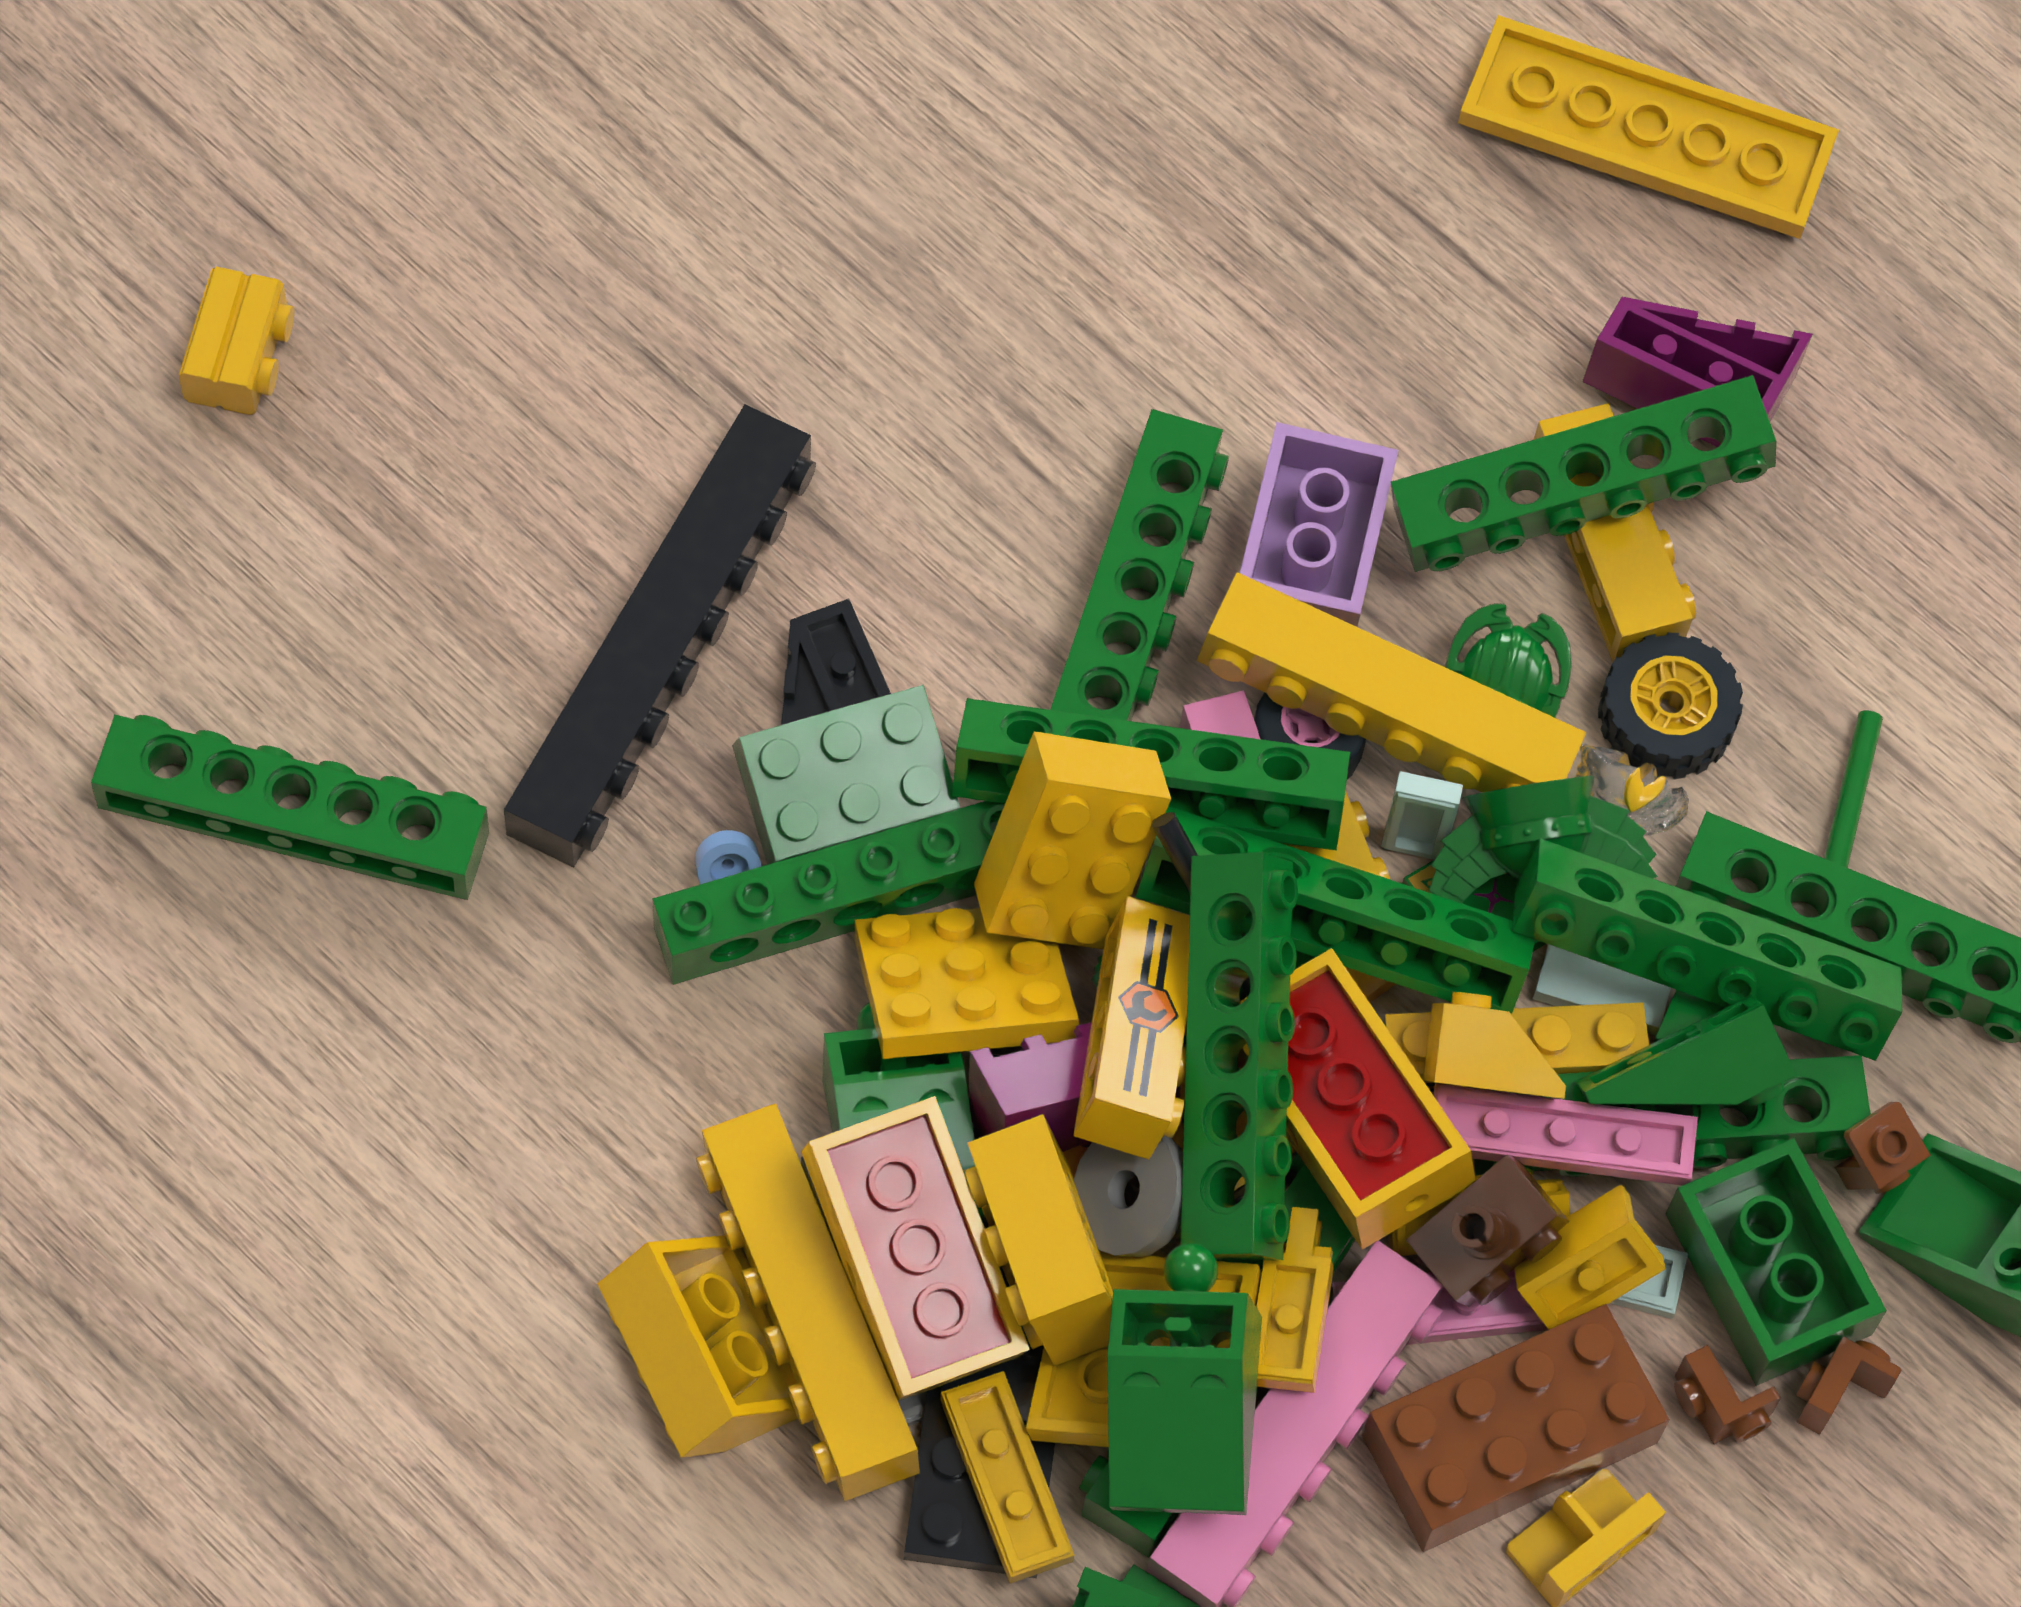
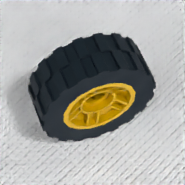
(1692, 681)

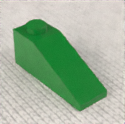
(1713, 1061)

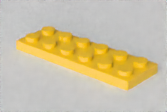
(1648, 126)

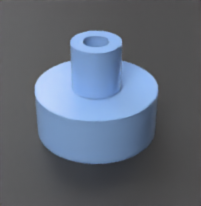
(725, 855)

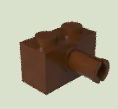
(1489, 1233)

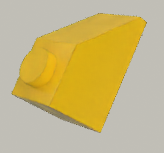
(1485, 1050)

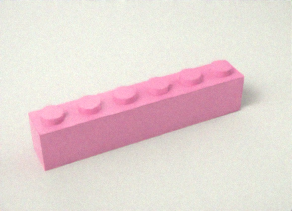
(1296, 1430)

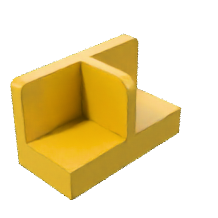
(1594, 1264)
(1583, 1536)

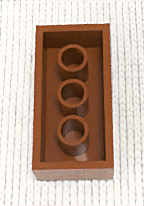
(1514, 1427)

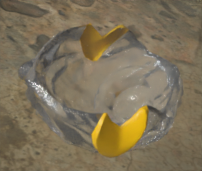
(1636, 789)

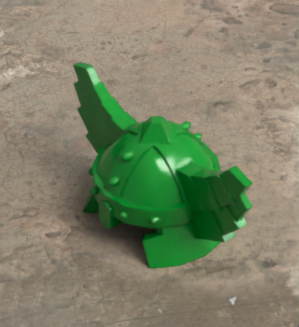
(1512, 821)

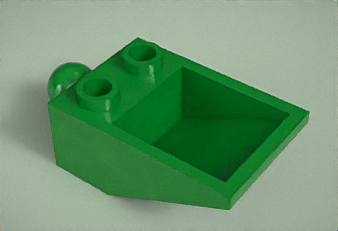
(866, 1086)
(1957, 1230)
(1183, 1408)

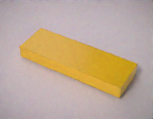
(1007, 1477)

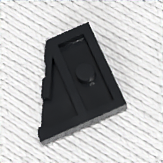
(829, 664)

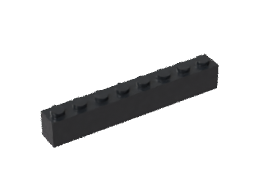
(659, 637)

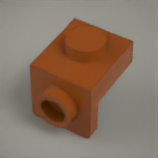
(1883, 1150)
(1851, 1361)
(1709, 1395)

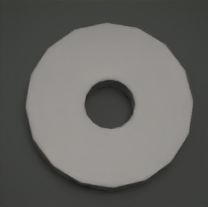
(1153, 1216)

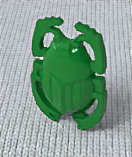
(1513, 657)

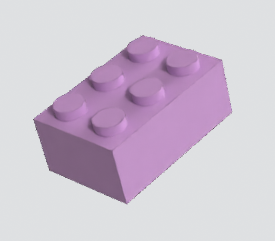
(1319, 518)

